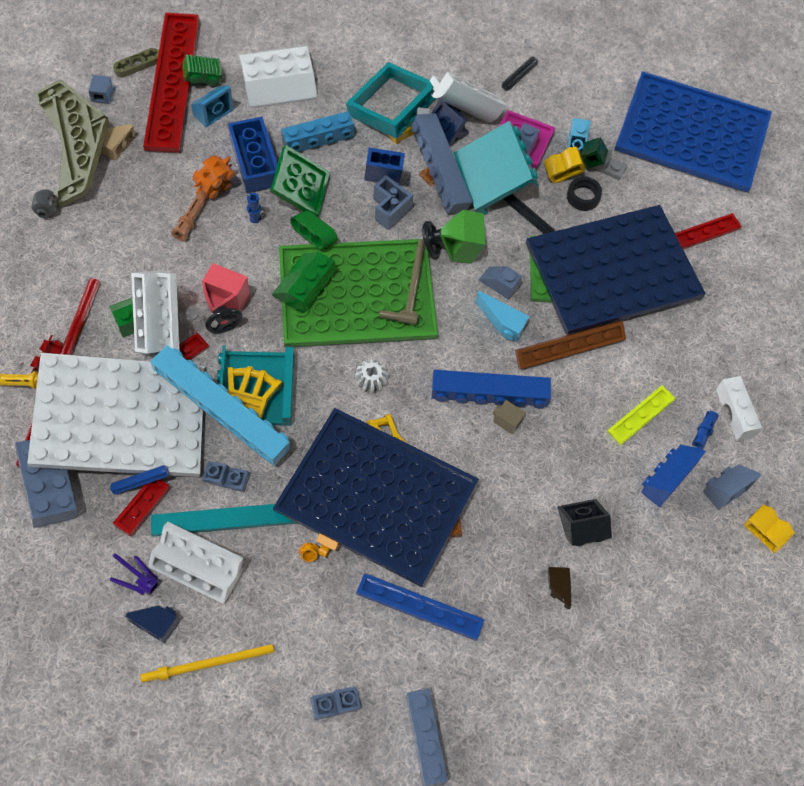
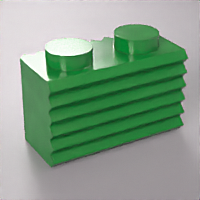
(202, 70)

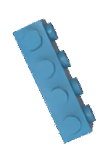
(318, 132)

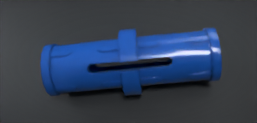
(254, 208)
(705, 429)

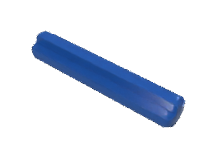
(139, 479)

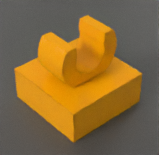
(327, 545)

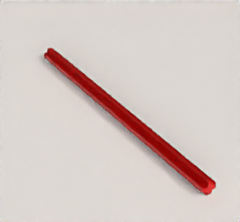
(76, 325)

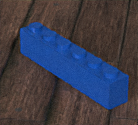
(491, 388)

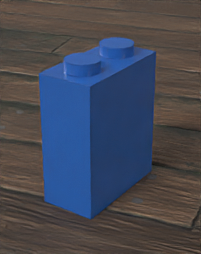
(383, 163)

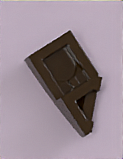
(560, 584)

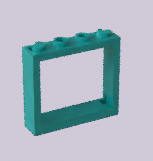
(406, 116)

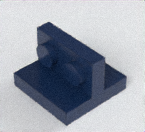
(450, 121)

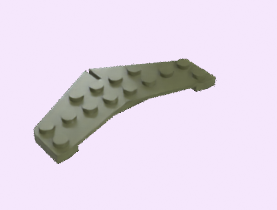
(81, 136)

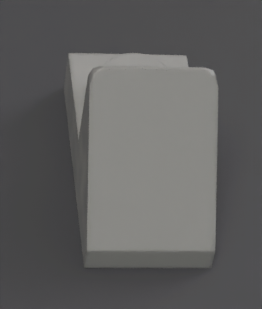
(611, 167)

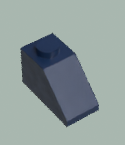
(155, 621)

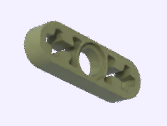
(124, 63)

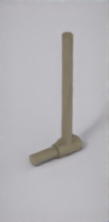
(409, 316)

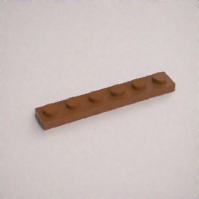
(570, 344)

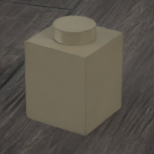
(508, 416)

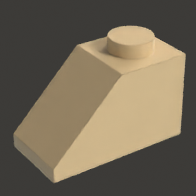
(117, 140)

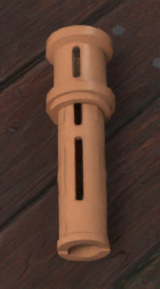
(187, 221)

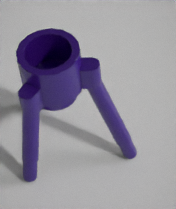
(146, 582)

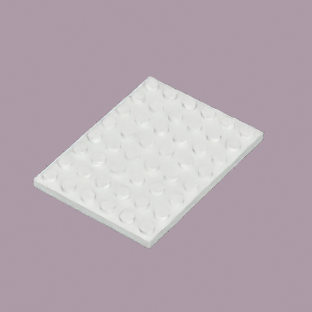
(112, 418)

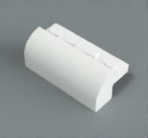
(467, 97)
(155, 311)
(196, 563)

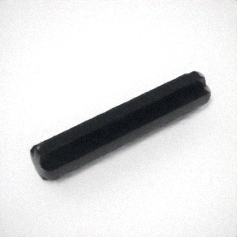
(519, 73)

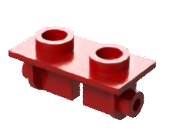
(47, 346)

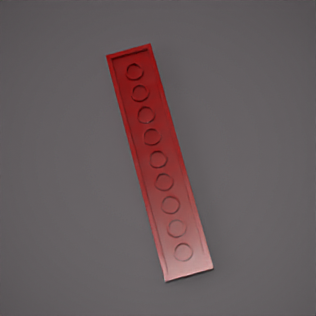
(169, 89)

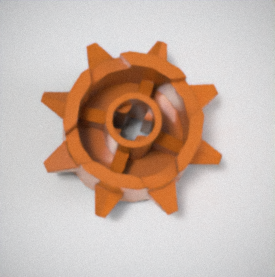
(214, 176)

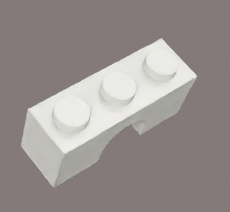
(744, 418)

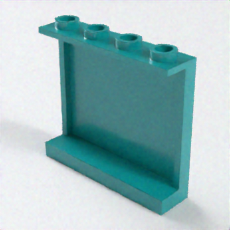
(495, 166)
(278, 365)

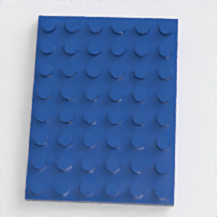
(694, 131)

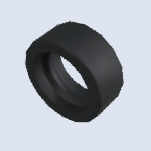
(581, 204)

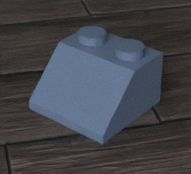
(730, 485)

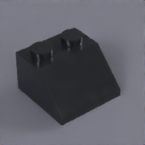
(585, 522)

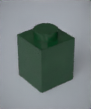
(594, 152)

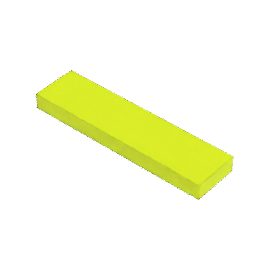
(641, 415)

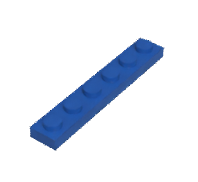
(420, 607)

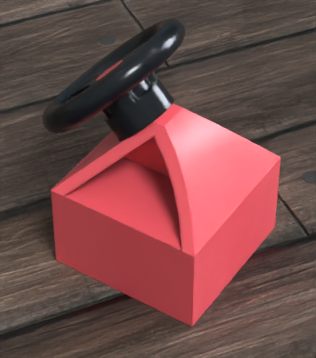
(225, 295)

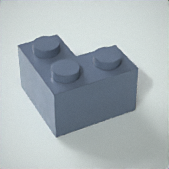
(393, 202)

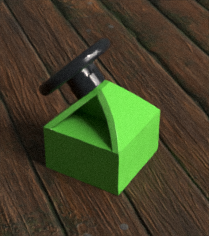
(461, 236)

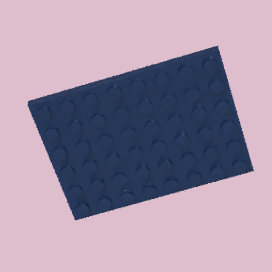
(614, 269)
(377, 496)

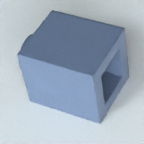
(101, 89)

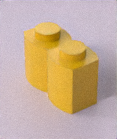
(564, 165)
(769, 528)

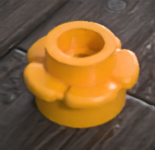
(309, 552)

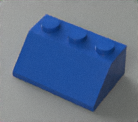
(671, 473)

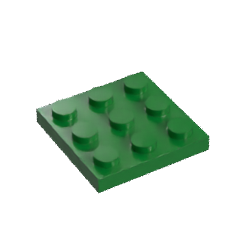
(299, 181)

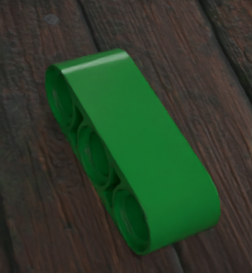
(313, 229)

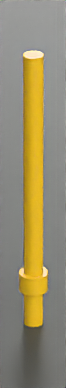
(164, 672)

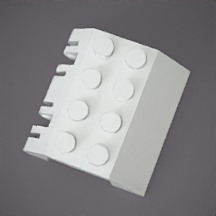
(278, 76)

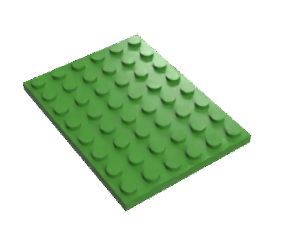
(365, 280)

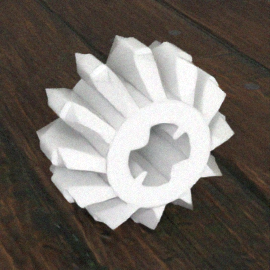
(371, 375)

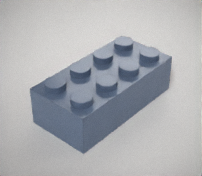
(46, 491)

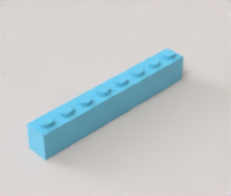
(220, 405)

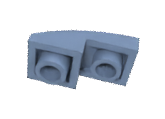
(223, 476)
(335, 703)

